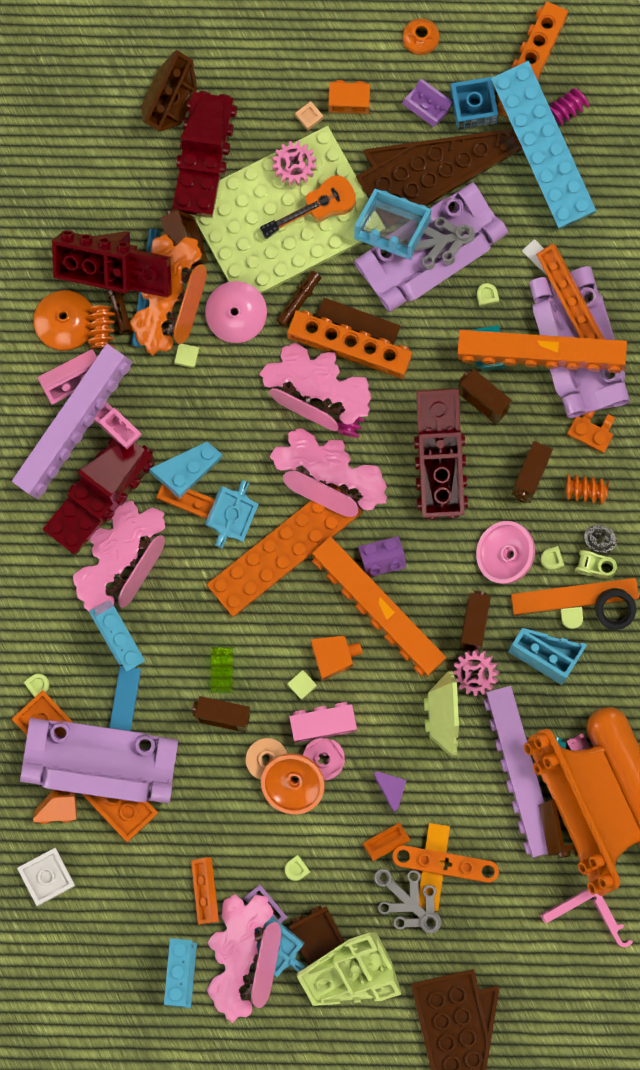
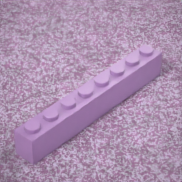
(72, 421)
(519, 766)

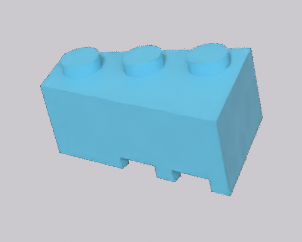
(547, 654)

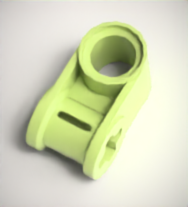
(594, 565)

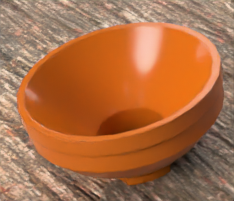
(417, 44)

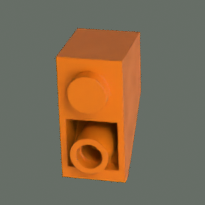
(57, 807)

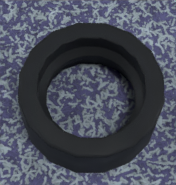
(629, 617)

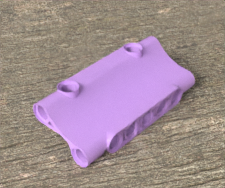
(405, 280)
(579, 389)
(99, 761)

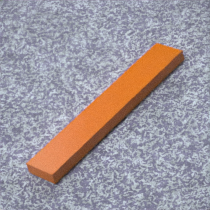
(569, 293)
(569, 596)

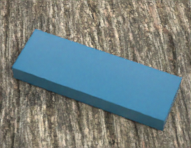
(125, 699)

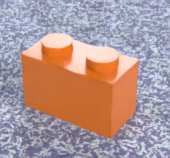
(349, 97)

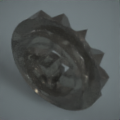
(596, 532)

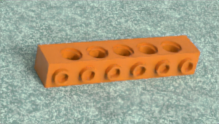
(551, 15)
(318, 340)

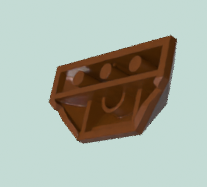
(169, 93)

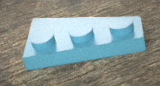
(187, 468)

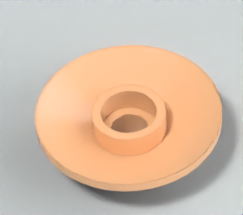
(257, 750)

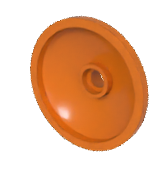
(63, 333)
(292, 795)

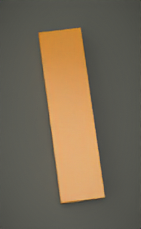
(436, 841)

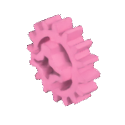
(298, 154)
(469, 666)

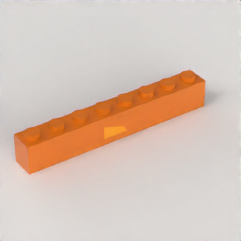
(542, 350)
(379, 607)

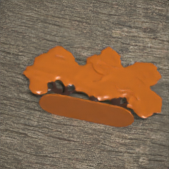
(148, 321)

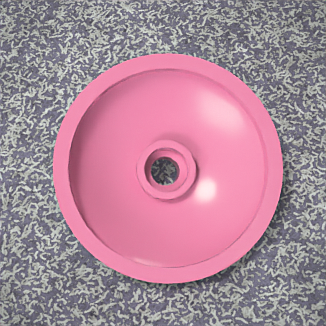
(249, 319)
(495, 550)

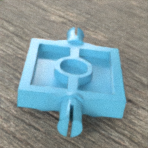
(231, 514)
(288, 949)

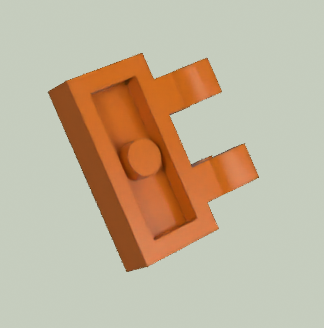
(591, 434)

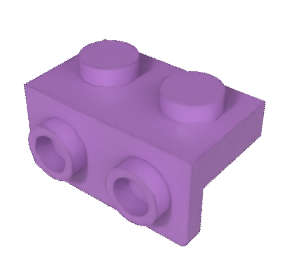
(427, 103)
(382, 556)

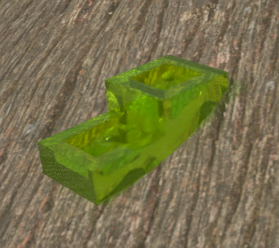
(222, 670)

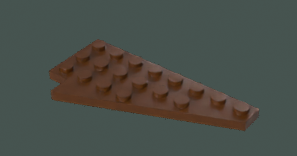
(435, 167)
(456, 1020)

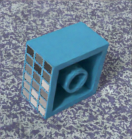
(474, 103)

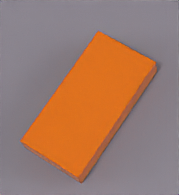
(386, 841)

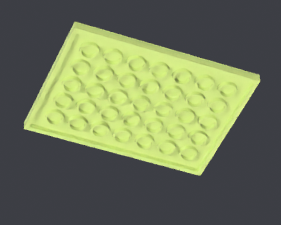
(258, 197)

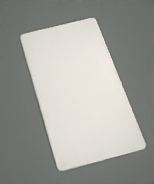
(531, 251)

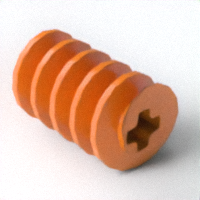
(100, 327)
(586, 489)

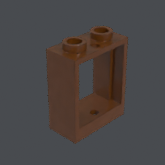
(181, 225)
(484, 396)
(531, 472)
(475, 621)
(221, 714)
(552, 831)

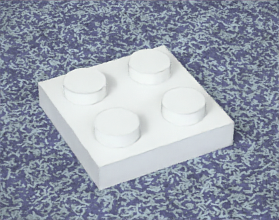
(46, 877)

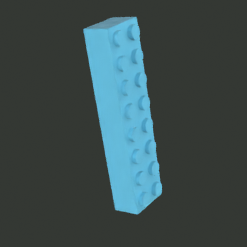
(543, 145)

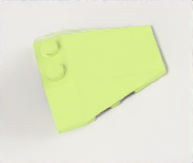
(443, 714)
(351, 972)

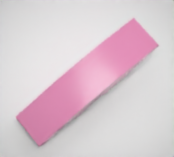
(117, 426)

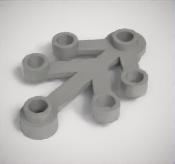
(440, 240)
(410, 903)

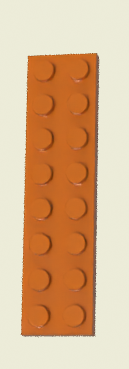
(277, 555)
(123, 815)

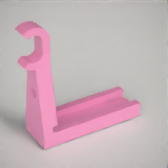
(601, 906)

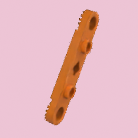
(461, 867)

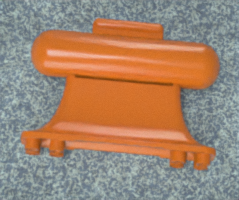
(595, 792)

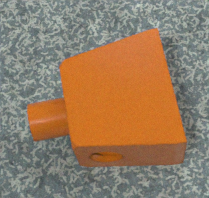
(334, 655)

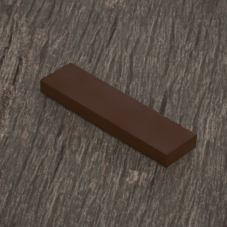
(358, 320)

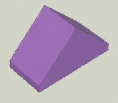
(392, 788)

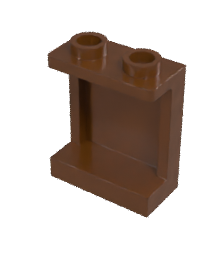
(317, 932)

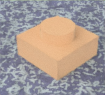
(309, 116)

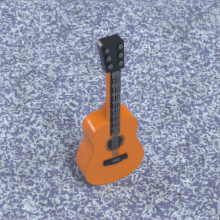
(330, 199)

